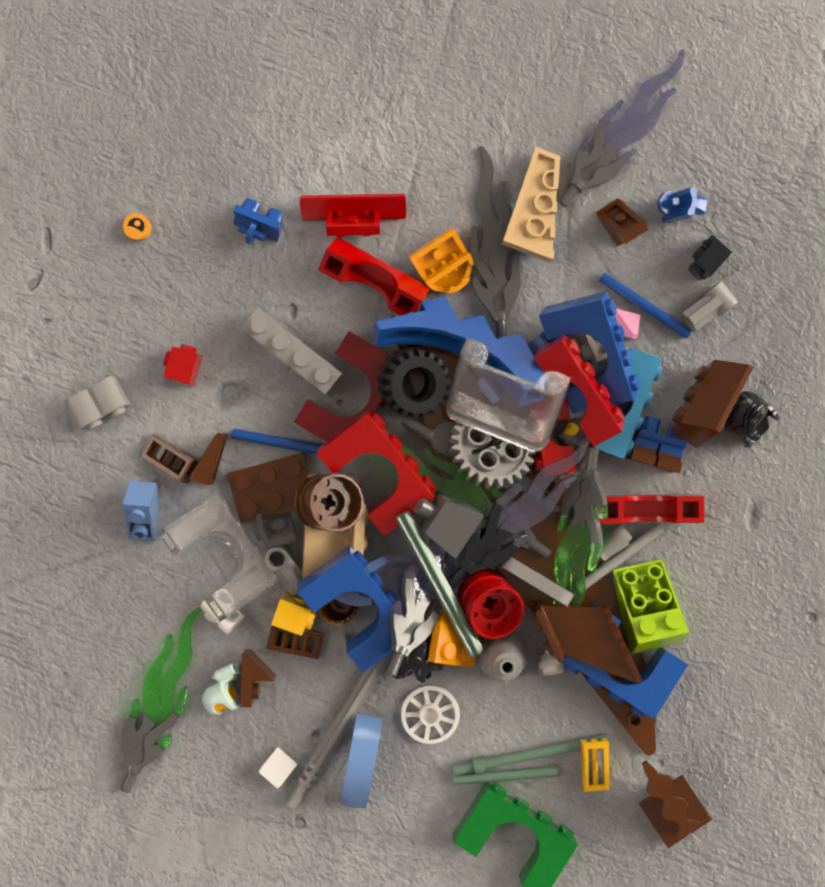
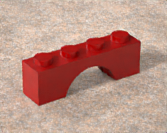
(349, 263)
(601, 418)
(654, 508)

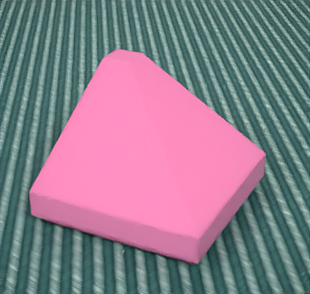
(629, 323)

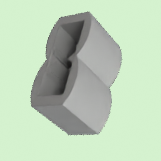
(97, 403)

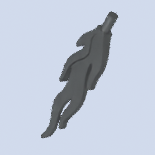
(492, 257)

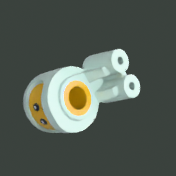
(222, 694)

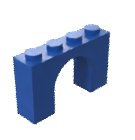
(594, 317)
(349, 574)
(646, 696)

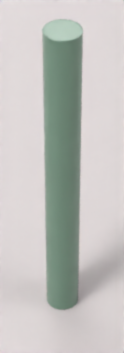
(506, 775)

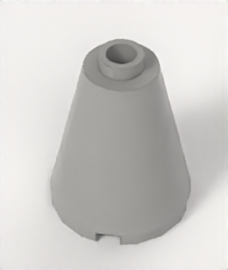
(503, 657)

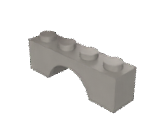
(292, 351)

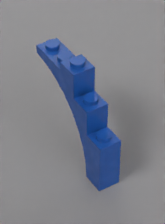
(440, 328)

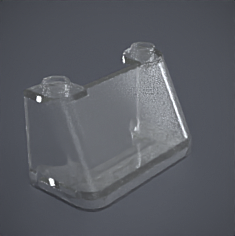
(503, 402)

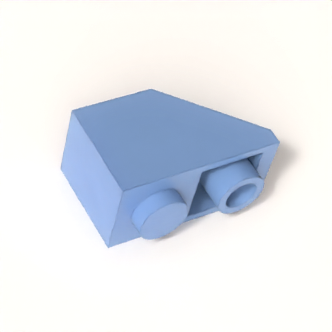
(141, 510)

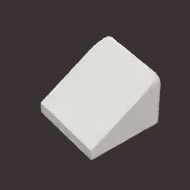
(277, 767)

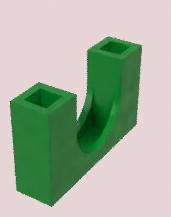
(495, 807)

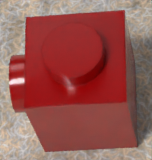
(182, 364)

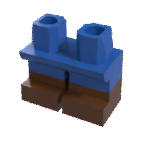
(657, 449)

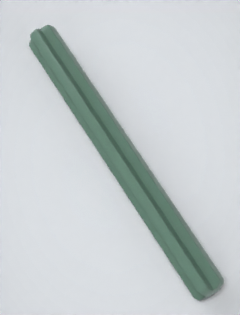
(439, 584)

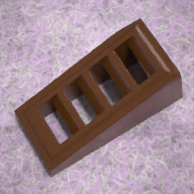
(184, 465)
(207, 467)
(272, 643)

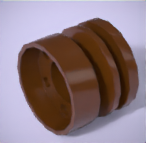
(342, 498)

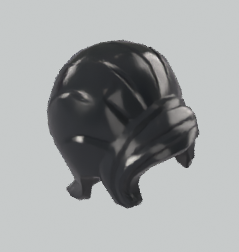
(749, 418)
(418, 663)

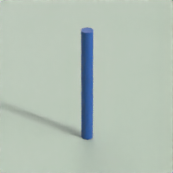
(645, 305)
(275, 441)

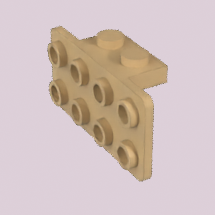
(323, 545)

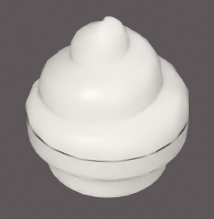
(550, 665)

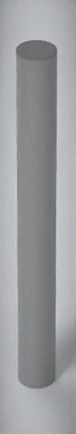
(623, 555)

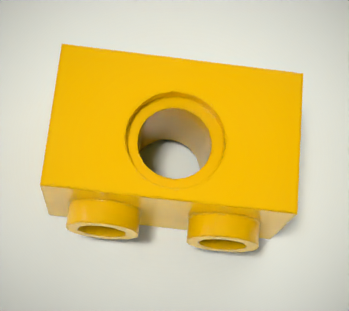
(293, 614)

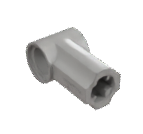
(713, 303)
(287, 571)

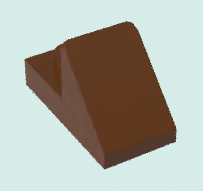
(621, 222)
(253, 670)

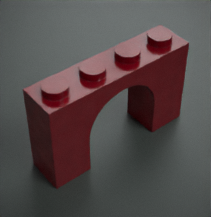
(367, 359)

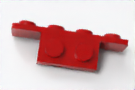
(352, 213)

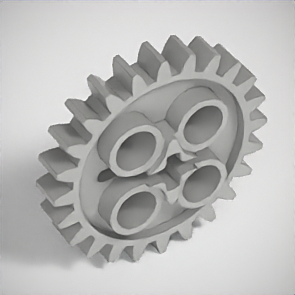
(502, 466)

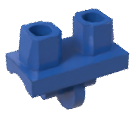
(681, 204)
(257, 225)

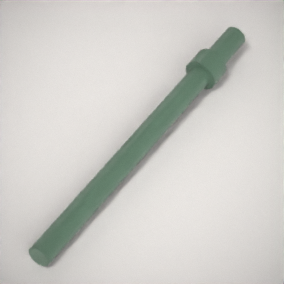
(479, 764)

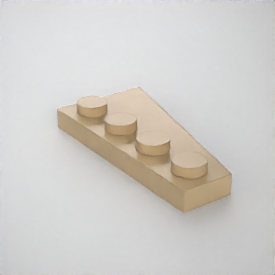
(533, 216)

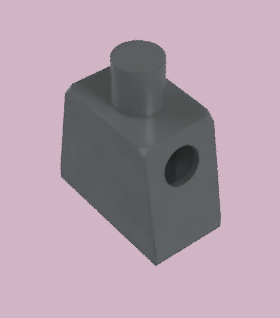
(448, 522)

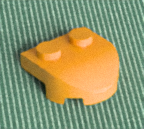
(443, 263)
(446, 644)

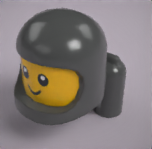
(573, 436)

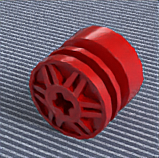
(490, 604)

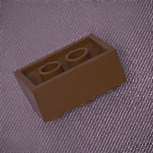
(709, 401)

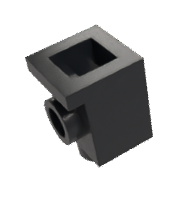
(708, 258)

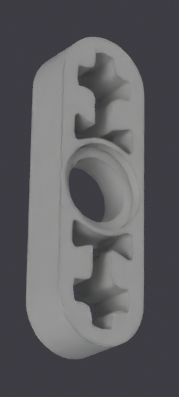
(538, 581)

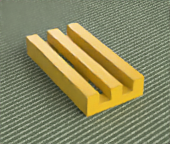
(594, 745)

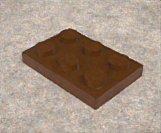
(267, 486)

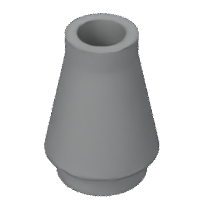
(614, 541)

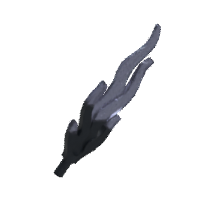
(504, 521)

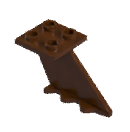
(587, 636)
(672, 806)

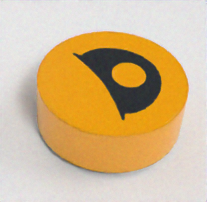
(137, 227)

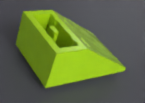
(648, 607)

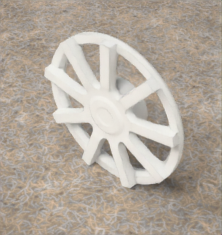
(430, 714)

